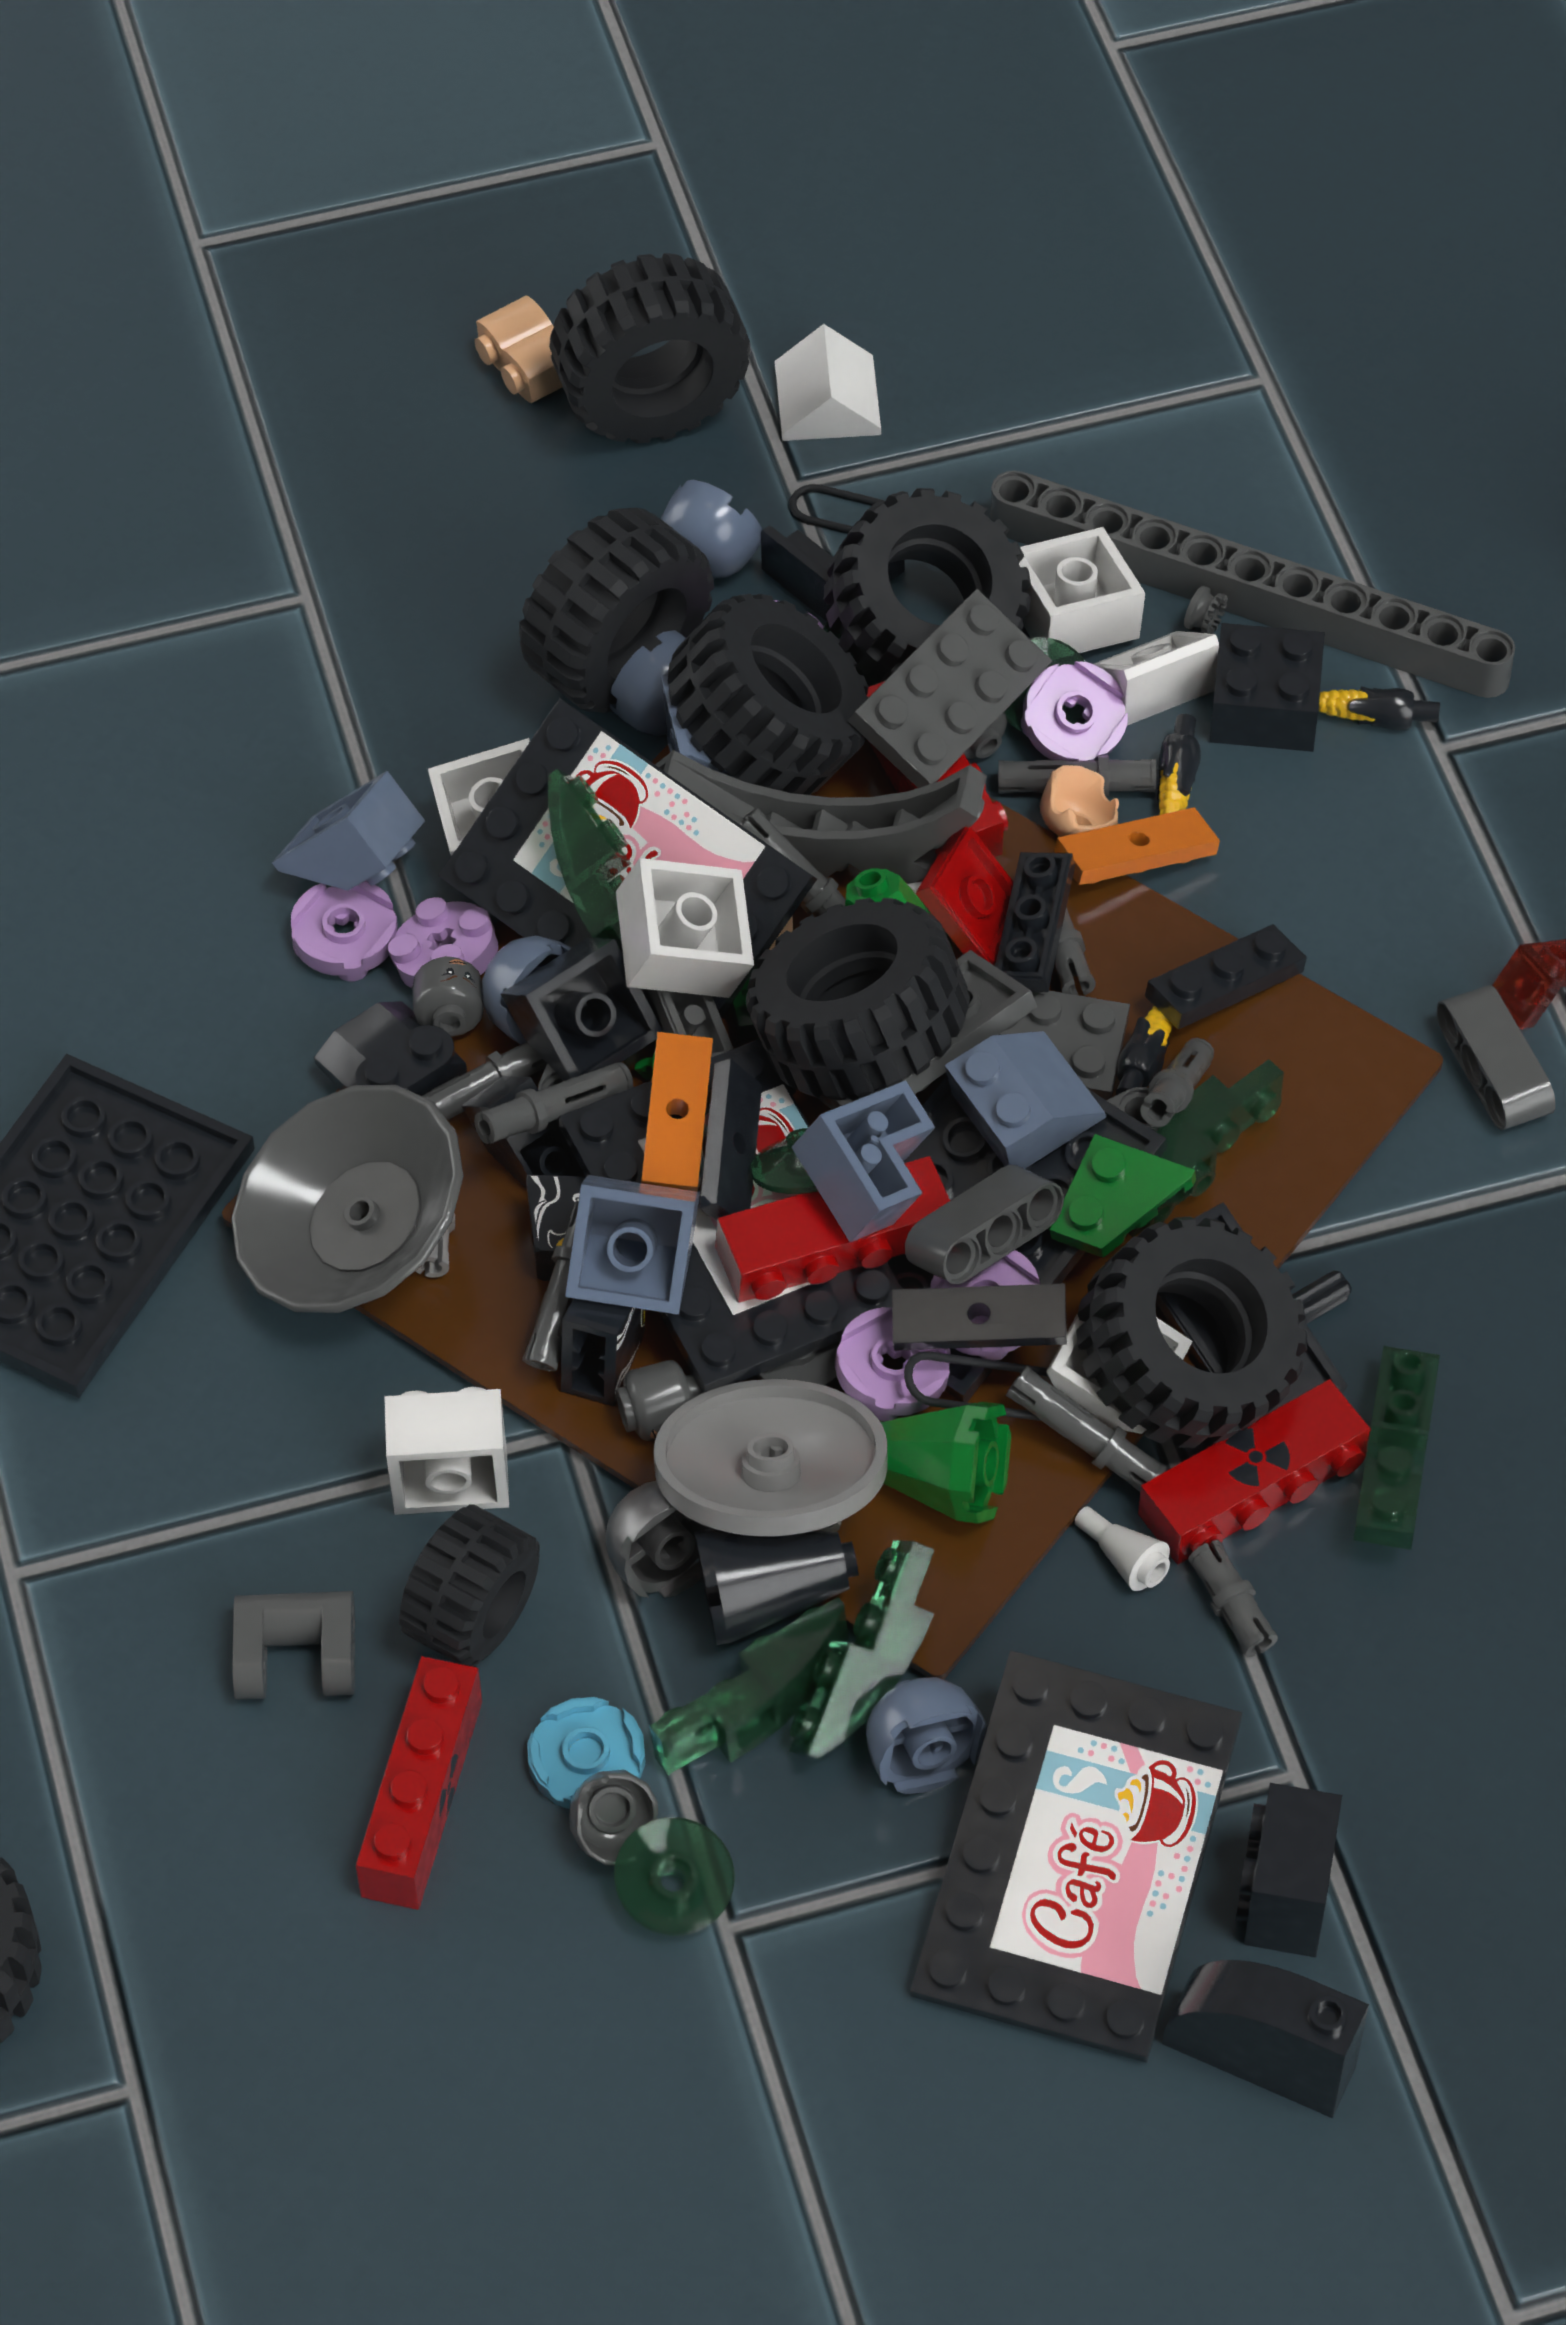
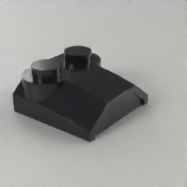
(390, 1049)

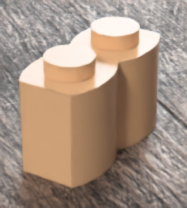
(518, 346)

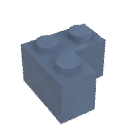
(859, 1158)

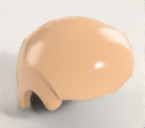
(1076, 801)

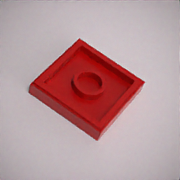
(968, 894)

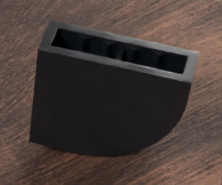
(1270, 2030)

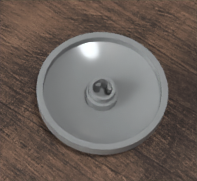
(770, 1457)

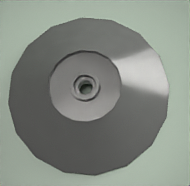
(347, 1198)

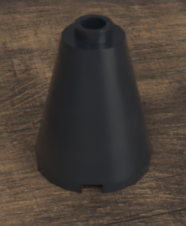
(769, 1577)

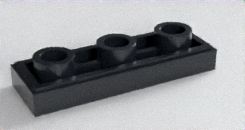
(1035, 918)
(730, 1140)
(944, 1316)

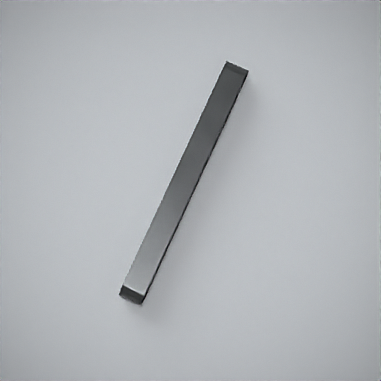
(1265, 586)

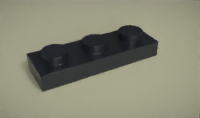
(1225, 976)

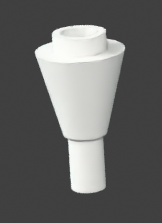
(1136, 1556)

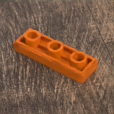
(1139, 845)
(681, 1089)

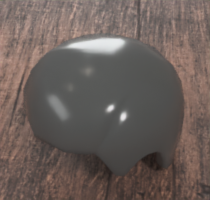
(608, 1811)

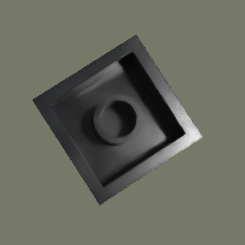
(1267, 687)
(1288, 1869)

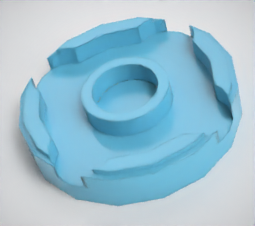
(580, 1741)

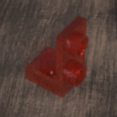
(1532, 980)

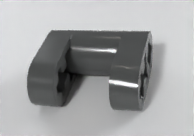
(292, 1621)

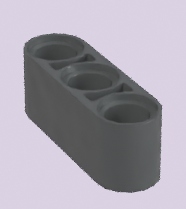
(1495, 1057)
(984, 1224)

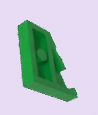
(1115, 1194)

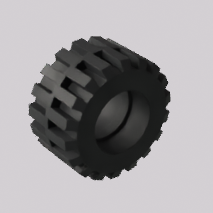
(469, 1585)

